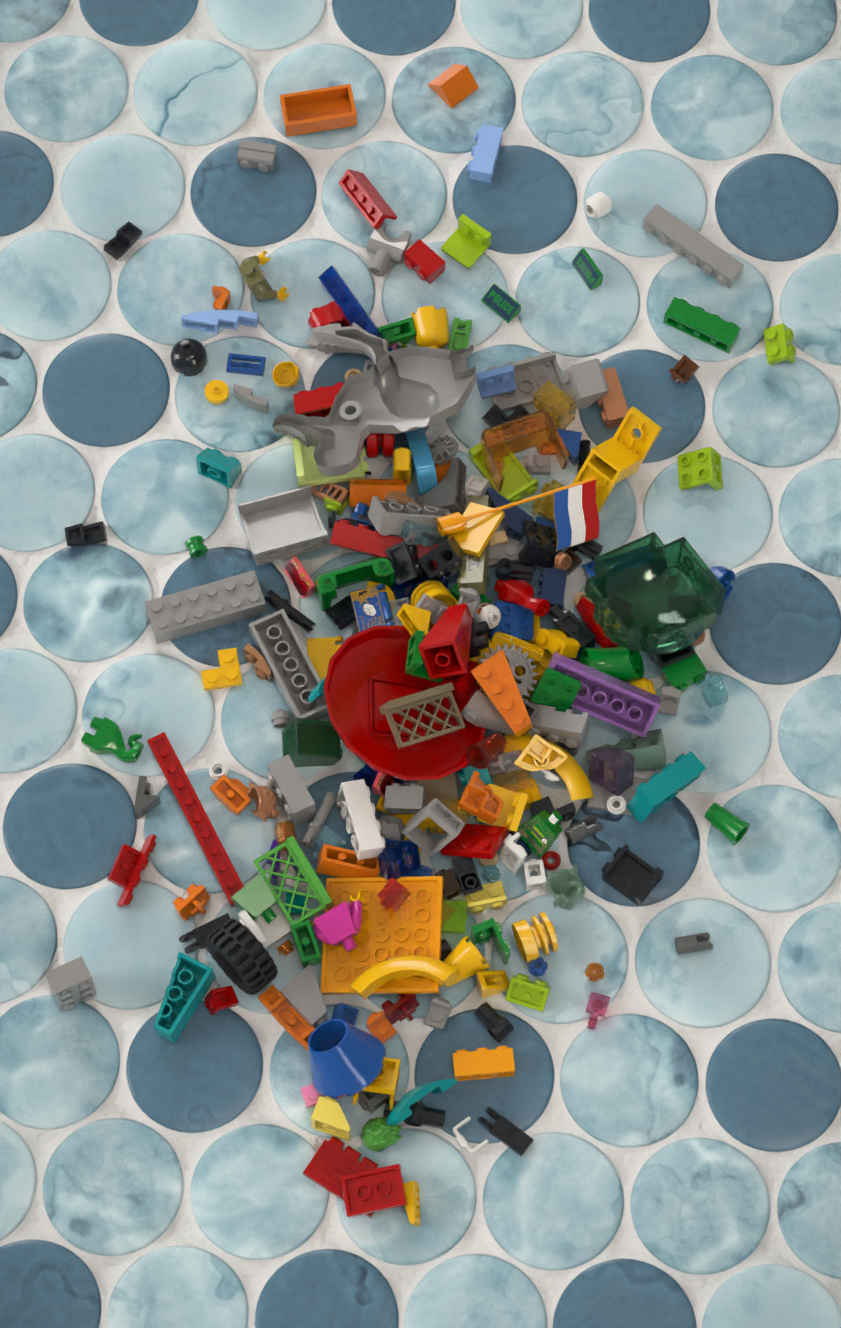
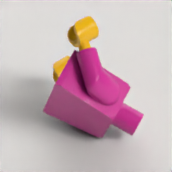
(340, 923)

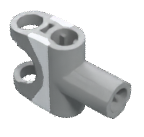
(386, 249)

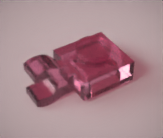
(596, 1007)

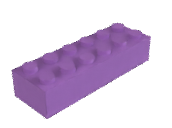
(609, 697)

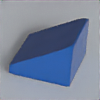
(345, 1013)

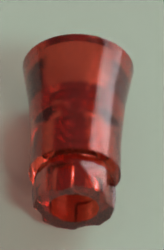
(484, 751)

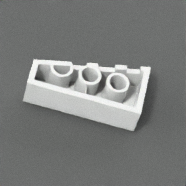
(360, 819)

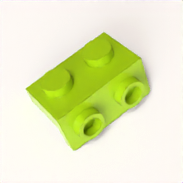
(779, 344)

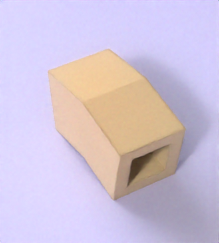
(498, 539)

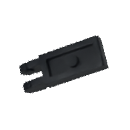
(201, 933)
(507, 1132)

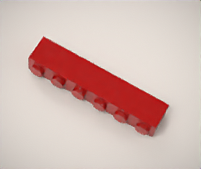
(368, 541)

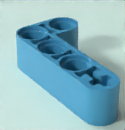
(421, 460)

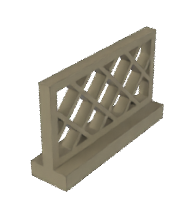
(421, 699)

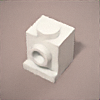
(534, 882)

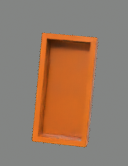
(318, 110)

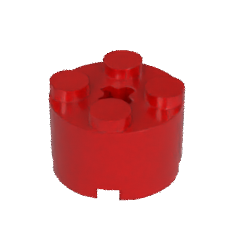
(326, 315)

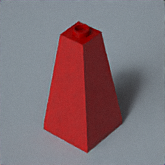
(448, 643)

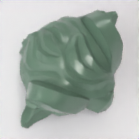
(566, 887)

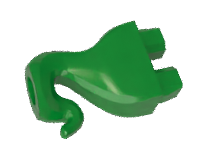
(109, 740)

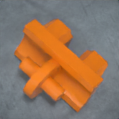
(193, 903)

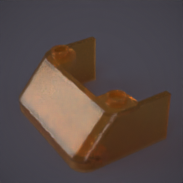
(518, 435)

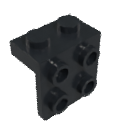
(540, 545)

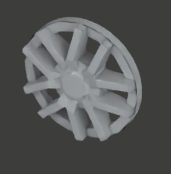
(441, 449)

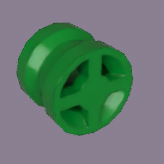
(196, 546)

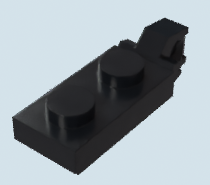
(572, 626)

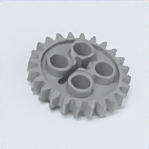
(514, 659)

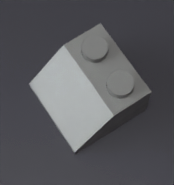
(584, 383)

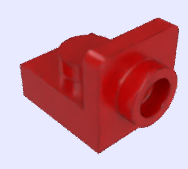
(220, 999)

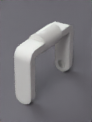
(463, 1142)

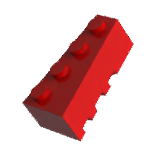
(317, 401)

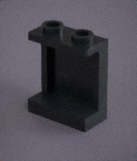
(631, 875)

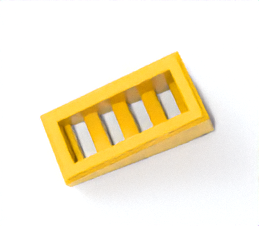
(413, 1202)

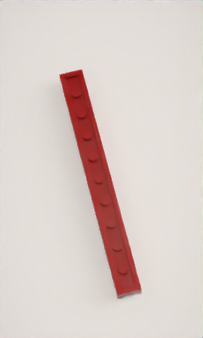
(195, 815)

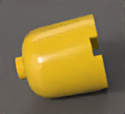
(431, 327)

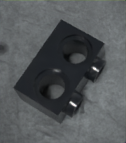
(441, 556)

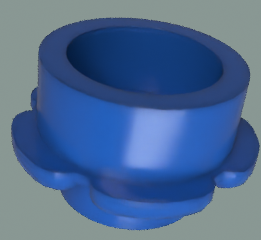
(537, 971)

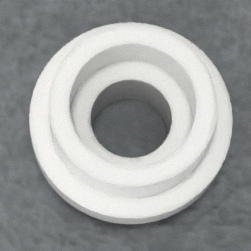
(215, 766)
(614, 799)

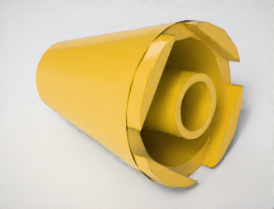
(466, 959)

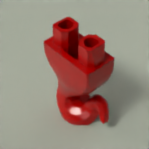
(522, 594)

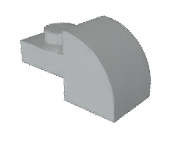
(435, 606)

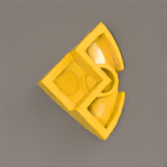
(540, 756)

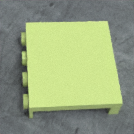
(308, 472)

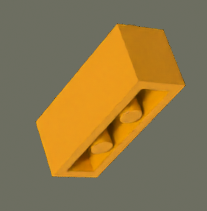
(483, 1063)

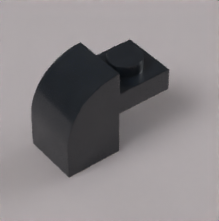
(567, 811)

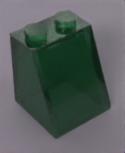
(311, 743)

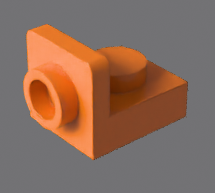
(222, 297)
(380, 1027)

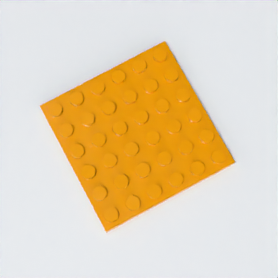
(385, 934)

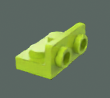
(528, 992)

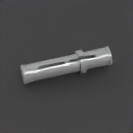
(316, 825)

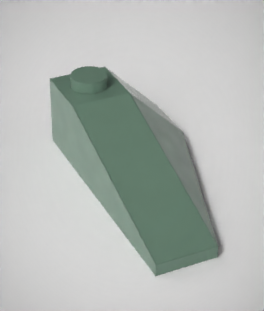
(647, 751)

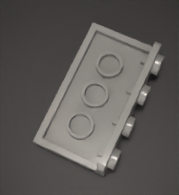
(529, 377)

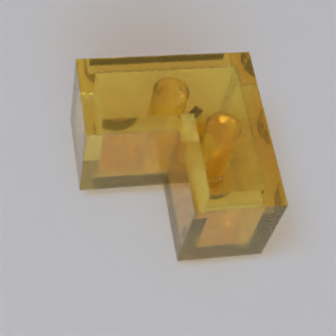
(556, 403)

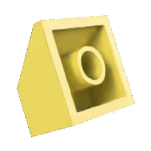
(330, 1118)

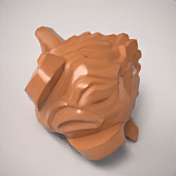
(265, 801)

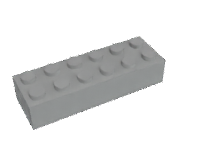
(205, 606)
(288, 664)

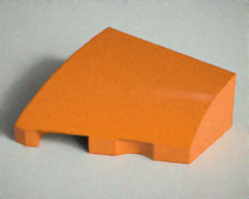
(480, 800)

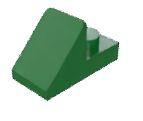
(400, 331)

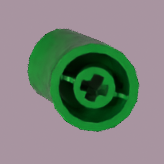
(614, 661)

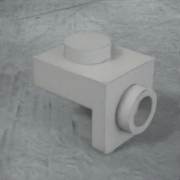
(471, 597)
(669, 700)

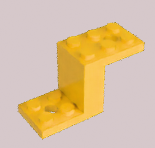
(620, 454)

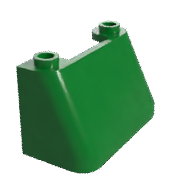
(374, 568)

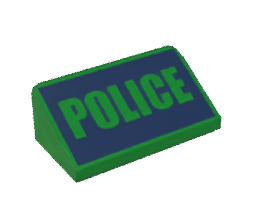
(587, 269)
(501, 303)

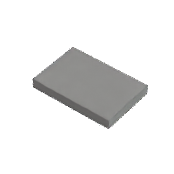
(601, 796)

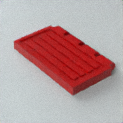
(332, 1163)

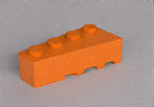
(500, 687)

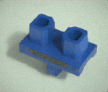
(359, 513)

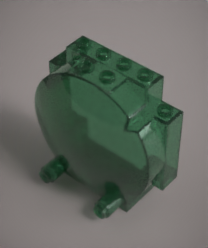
(654, 595)

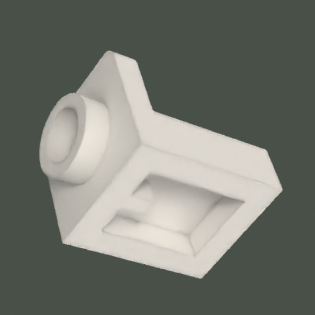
(475, 486)

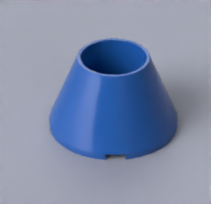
(343, 1058)

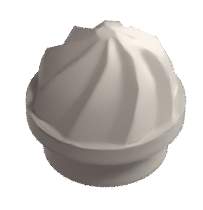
(280, 718)

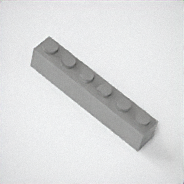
(692, 246)

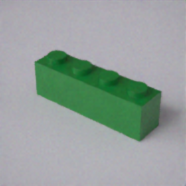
(701, 325)

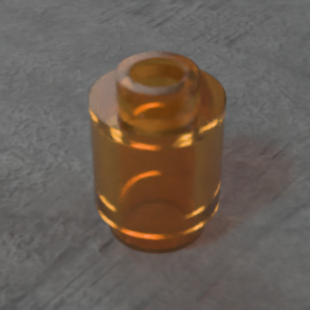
(283, 831)

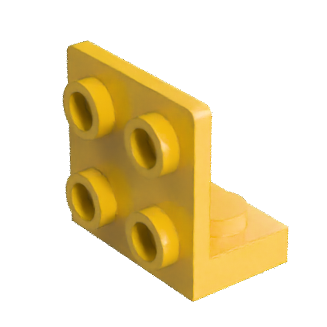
(511, 810)

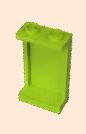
(516, 479)

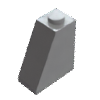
(306, 997)

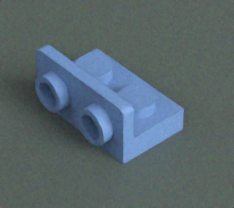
(496, 381)

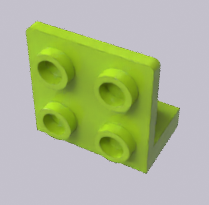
(467, 242)
(700, 468)

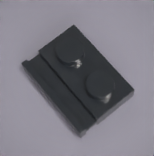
(341, 613)

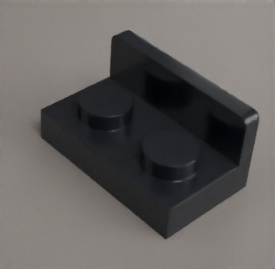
(405, 562)

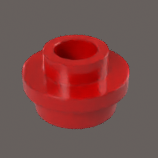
(551, 855)

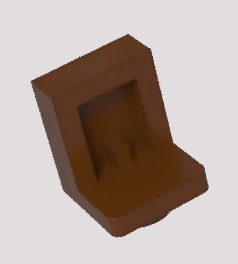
(683, 370)

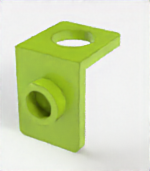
(332, 505)

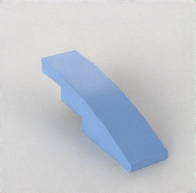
(212, 320)

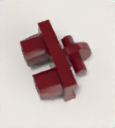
(401, 1009)

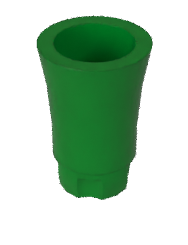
(727, 823)

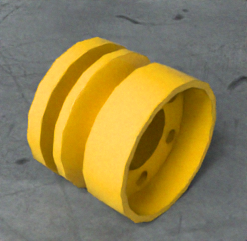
(435, 590)
(533, 937)

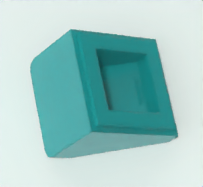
(298, 901)

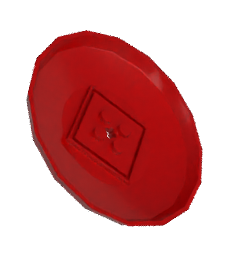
(371, 672)

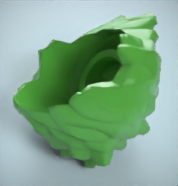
(379, 1135)

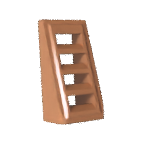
(344, 493)

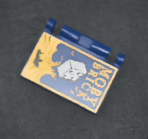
(371, 607)

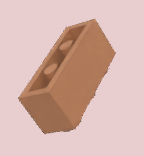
(613, 403)

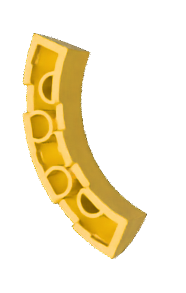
(569, 770)
(403, 967)

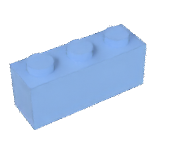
(485, 153)

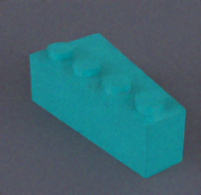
(665, 785)
(183, 995)

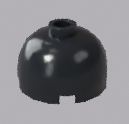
(188, 357)

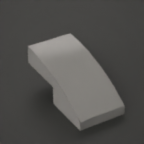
(246, 396)

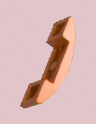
(286, 1016)

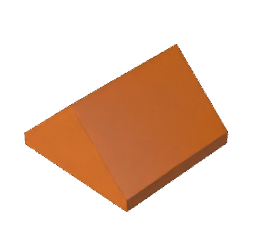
(454, 84)

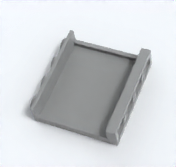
(283, 525)

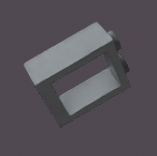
(435, 811)

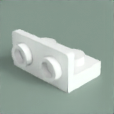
(512, 854)

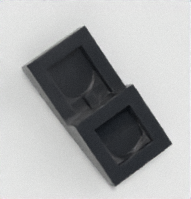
(123, 241)
(85, 535)

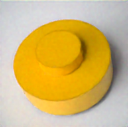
(216, 392)

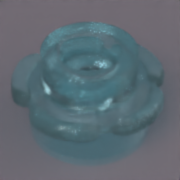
(488, 870)

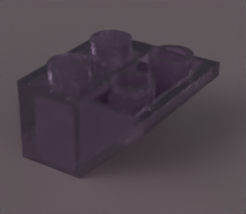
(611, 769)

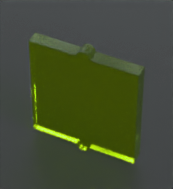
(454, 916)

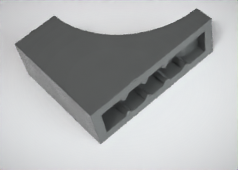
(450, 491)

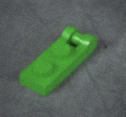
(460, 338)

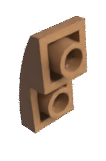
(261, 667)

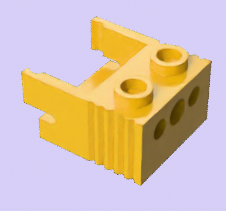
(386, 1081)

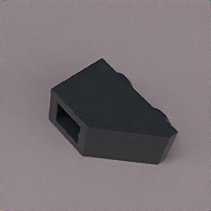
(466, 875)

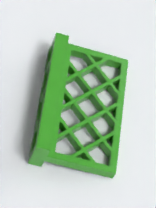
(307, 872)

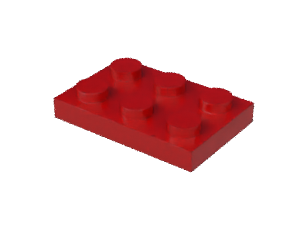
(476, 841)
(373, 1190)

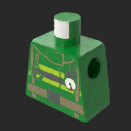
(541, 831)

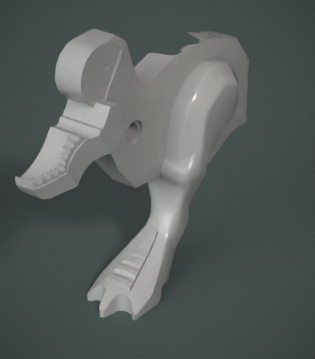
(396, 395)

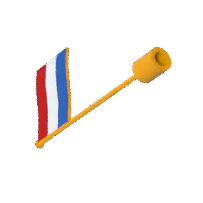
(573, 513)

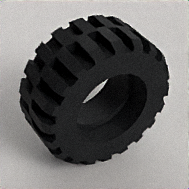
(241, 956)

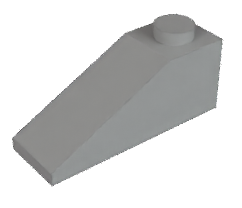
(483, 714)

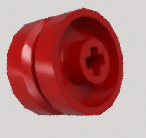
(385, 440)

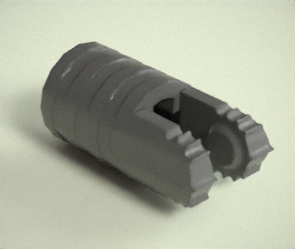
(582, 829)
(693, 943)

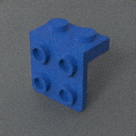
(514, 621)

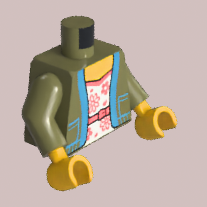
(257, 280)

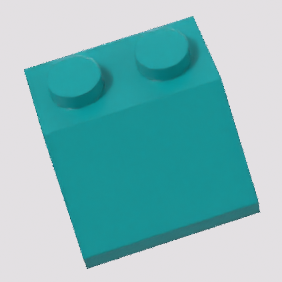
(218, 467)

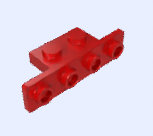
(128, 868)

